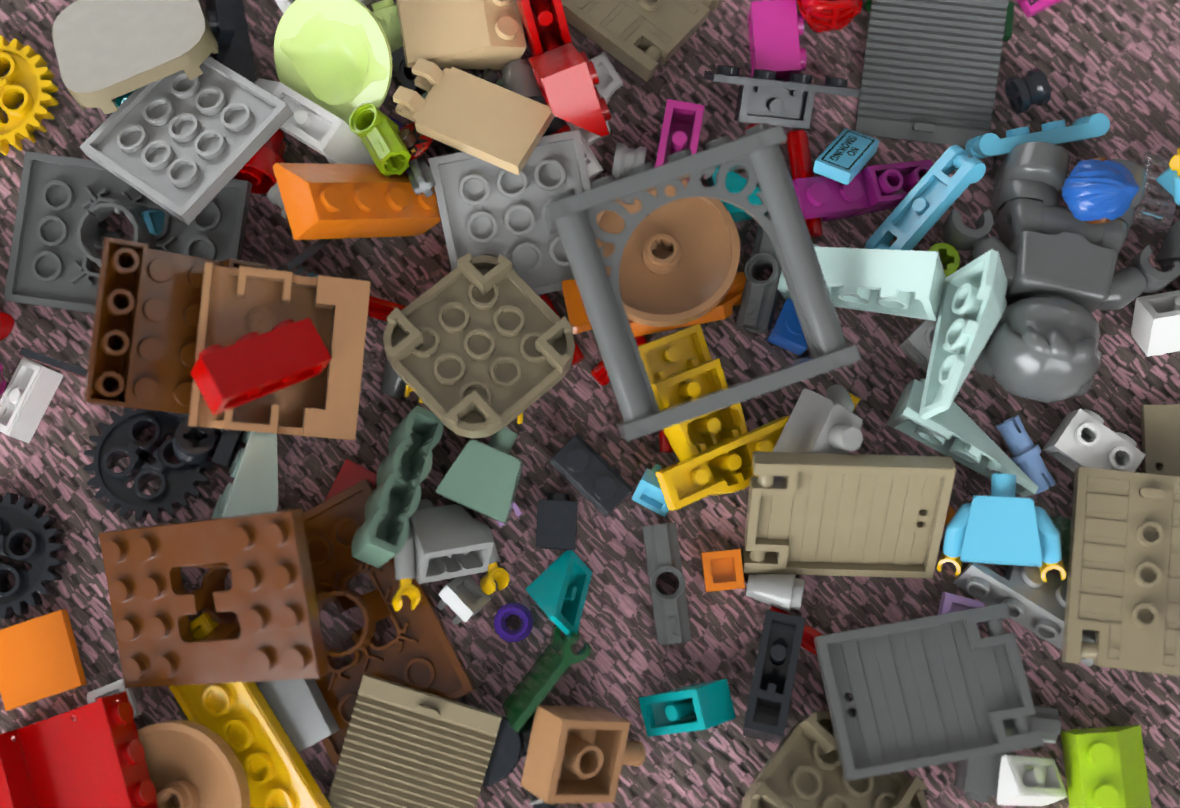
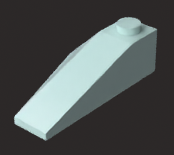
(966, 318)
(956, 437)
(255, 478)

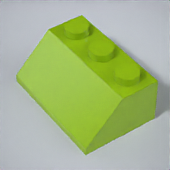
(1105, 767)

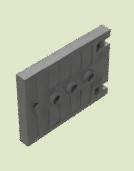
(925, 692)

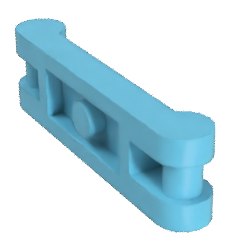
(1052, 132)
(928, 200)

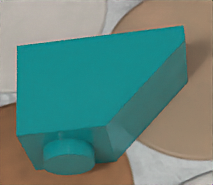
(687, 708)

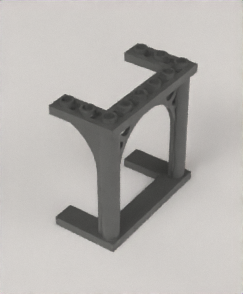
(576, 222)

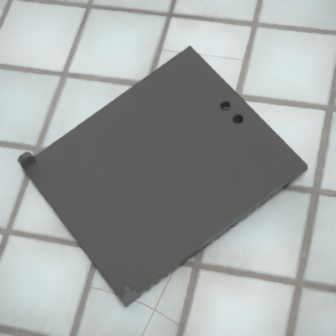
(931, 69)

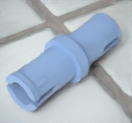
(1025, 453)

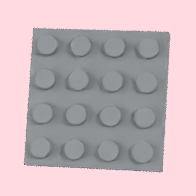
(187, 137)
(504, 213)

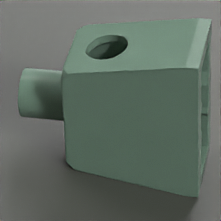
(485, 477)

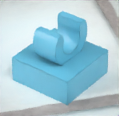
(649, 492)

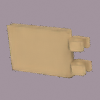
(474, 115)

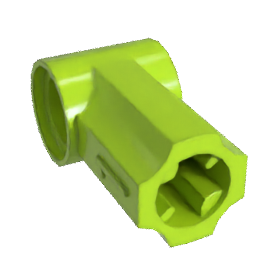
(380, 139)

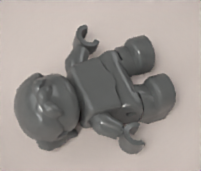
(1054, 275)

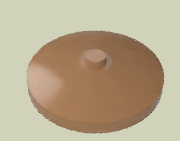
(675, 259)
(193, 767)

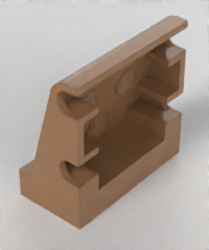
(257, 300)

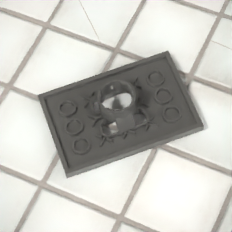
(60, 229)

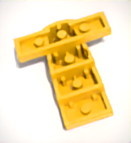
(711, 448)

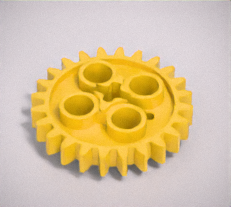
(25, 81)

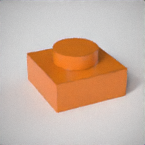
(722, 570)

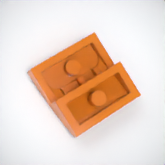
(39, 660)

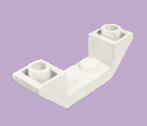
(318, 127)

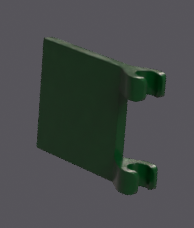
(543, 677)

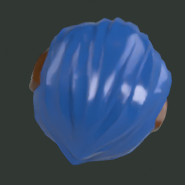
(1099, 190)

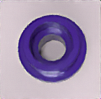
(501, 617)

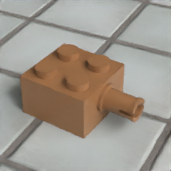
(578, 754)

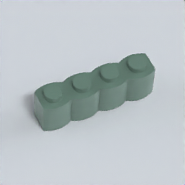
(397, 488)

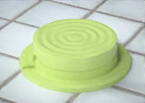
(333, 54)

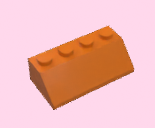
(352, 202)

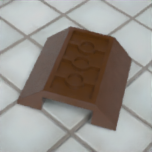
(146, 327)

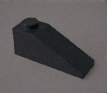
(773, 677)

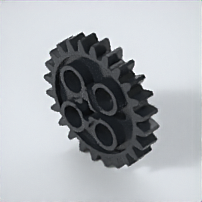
(122, 441)
(18, 521)

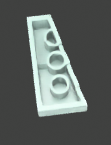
(881, 280)

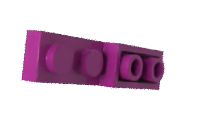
(869, 191)

